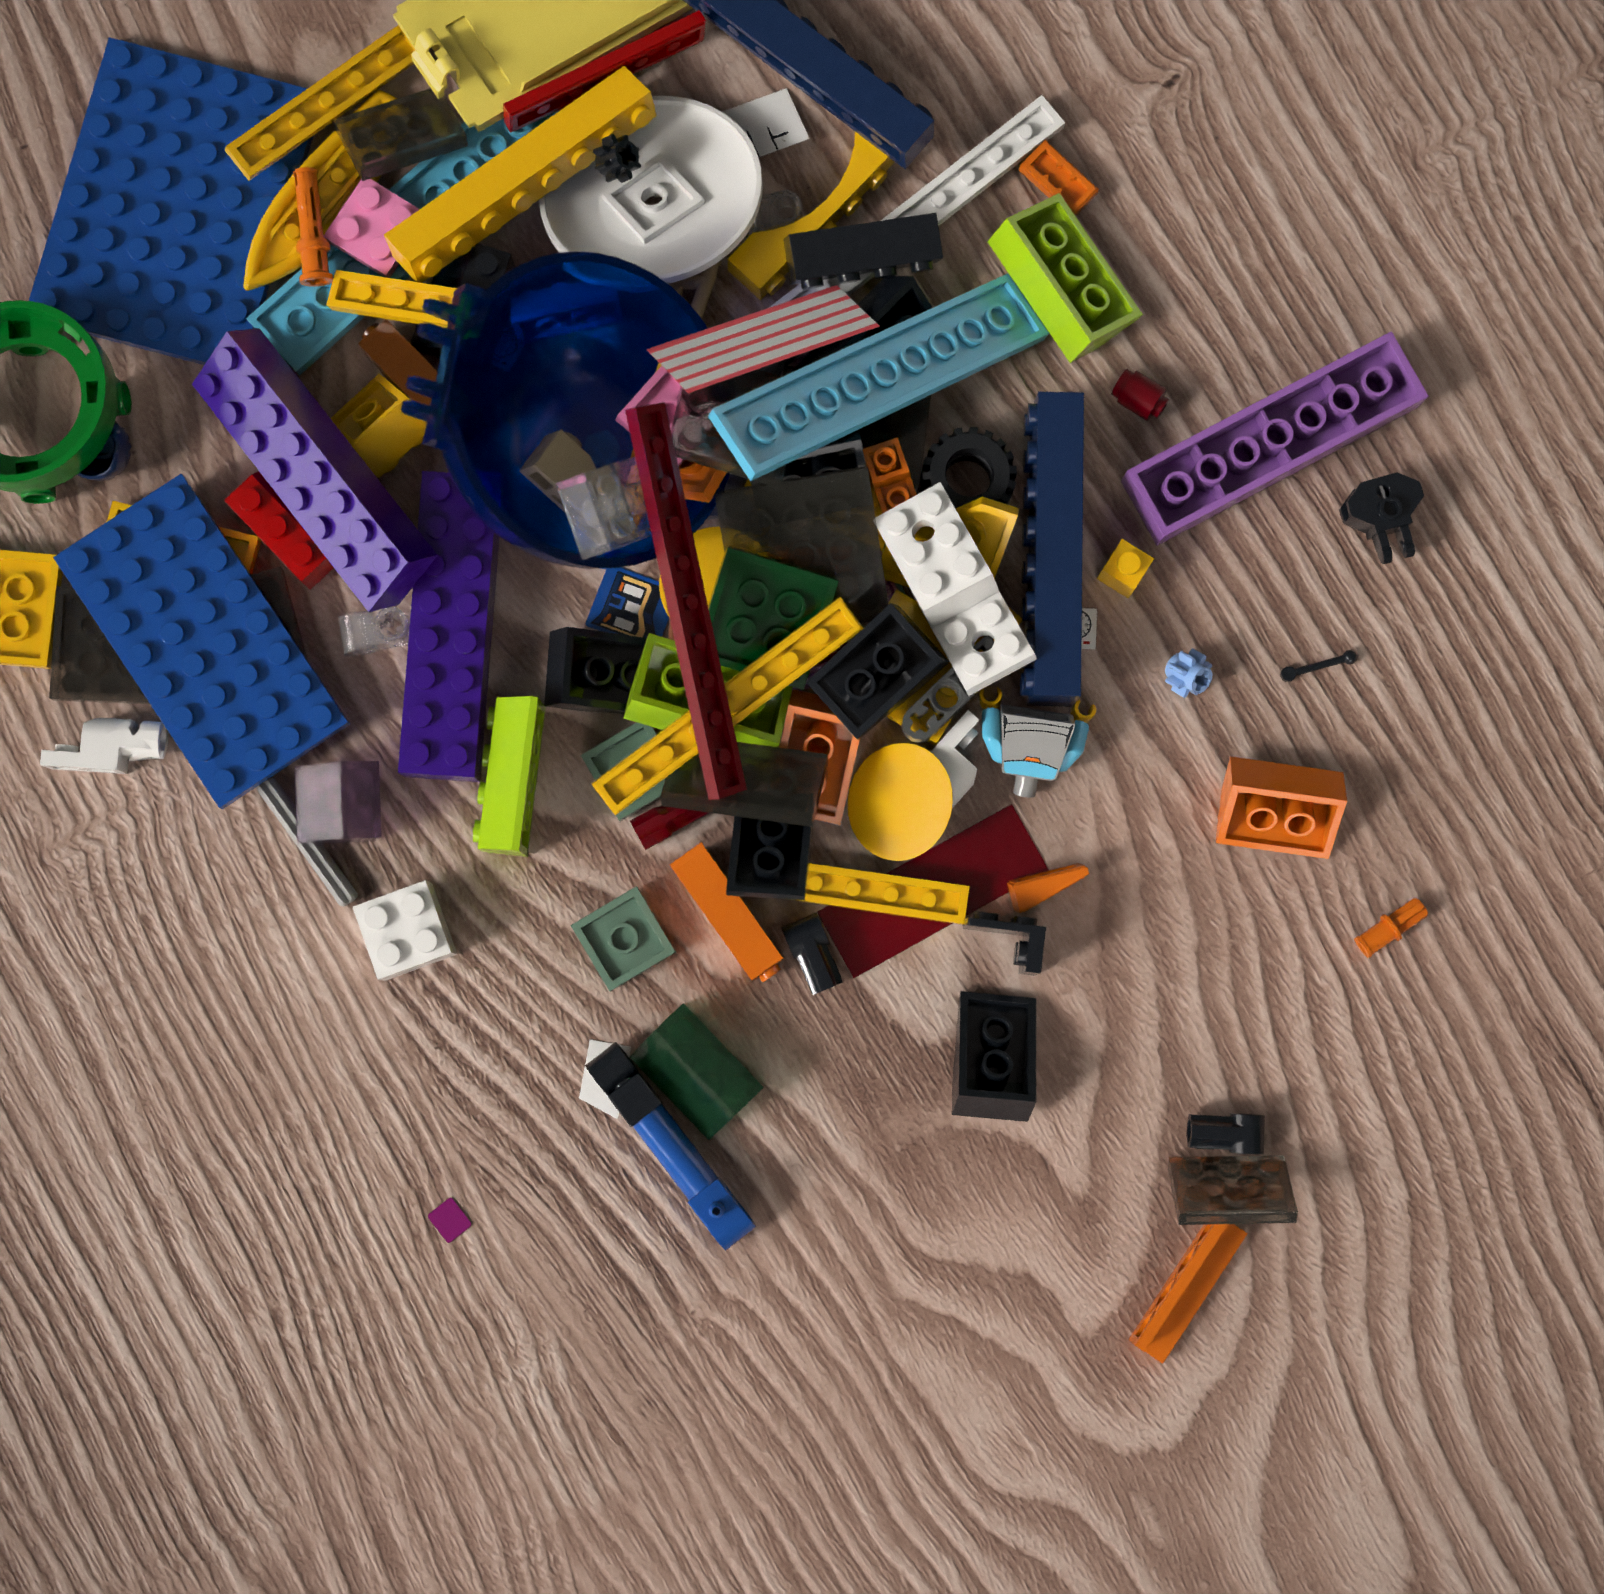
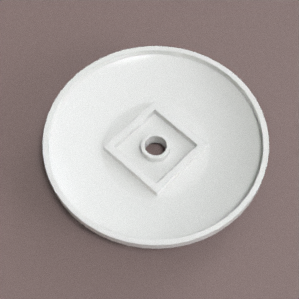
(707, 186)

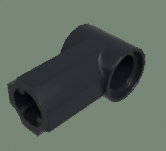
(809, 945)
(1234, 1133)

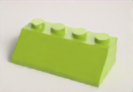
(1064, 277)
(660, 696)
(511, 775)

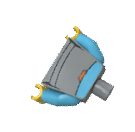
(1033, 741)

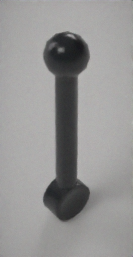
(1289, 673)

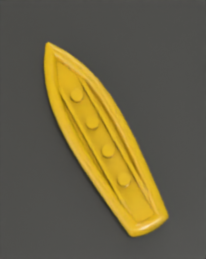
(275, 240)

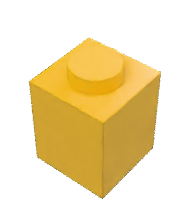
(1125, 568)

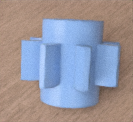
(1188, 673)

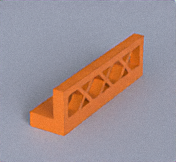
(1186, 1289)

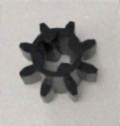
(617, 158)

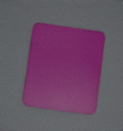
(449, 1220)

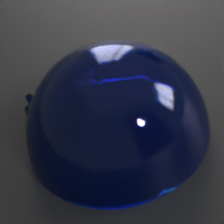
(540, 355)

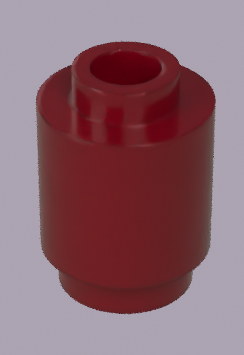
(1140, 394)

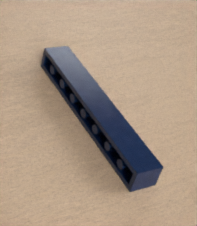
(825, 74)

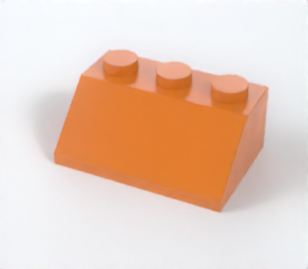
(1280, 807)

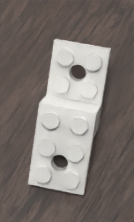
(954, 589)

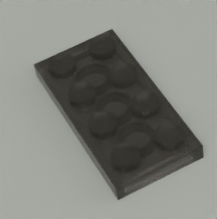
(779, 783)

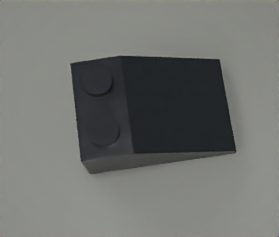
(591, 669)
(877, 670)
(769, 859)
(995, 1057)

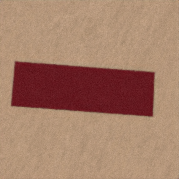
(977, 857)

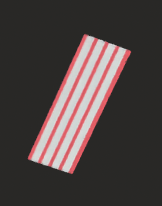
(762, 338)

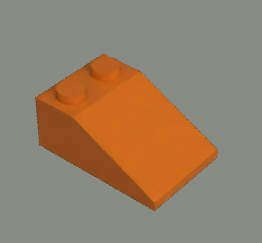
(817, 729)

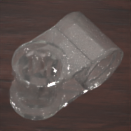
(767, 215)
(368, 631)

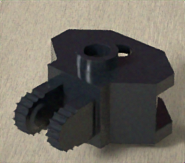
(1384, 515)

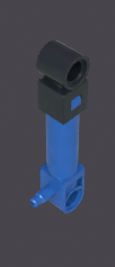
(670, 1145)

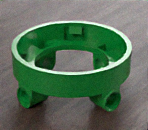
(30, 331)

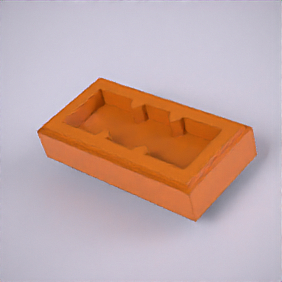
(1056, 175)

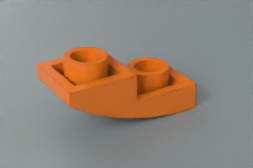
(889, 474)

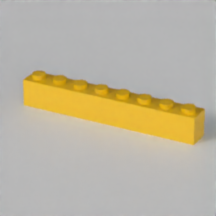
(519, 175)

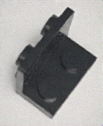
(1029, 951)

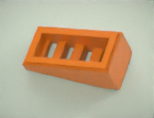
(1038, 887)

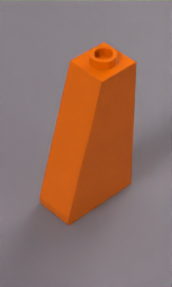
(727, 913)

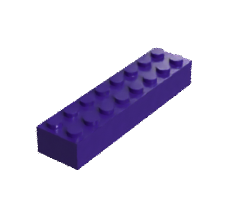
(313, 469)
(449, 639)

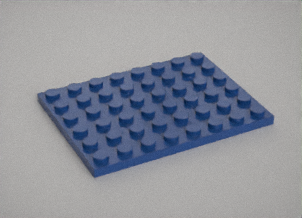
(157, 210)

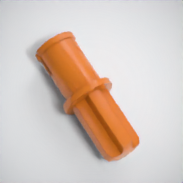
(1391, 927)

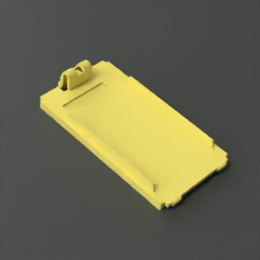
(517, 45)

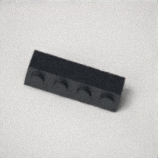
(863, 249)

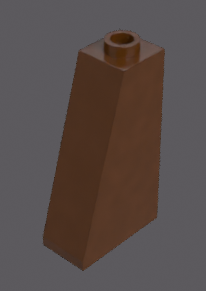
(396, 358)

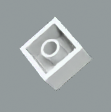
(404, 930)

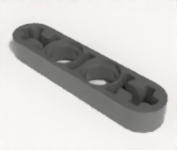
(949, 680)

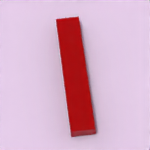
(634, 56)

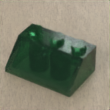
(696, 1071)

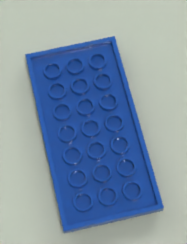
(201, 641)

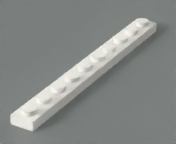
(968, 176)

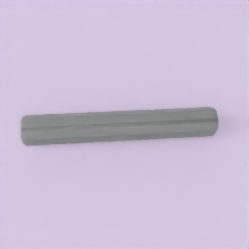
(314, 852)

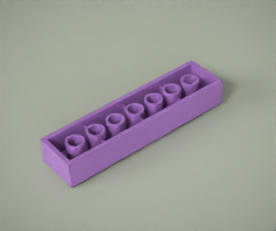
(1274, 438)

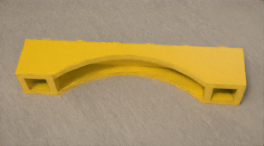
(761, 258)

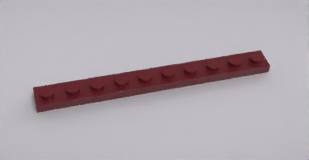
(686, 600)

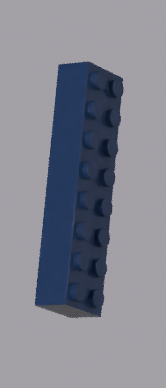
(1055, 548)

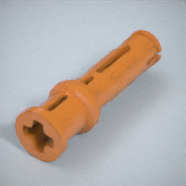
(312, 245)

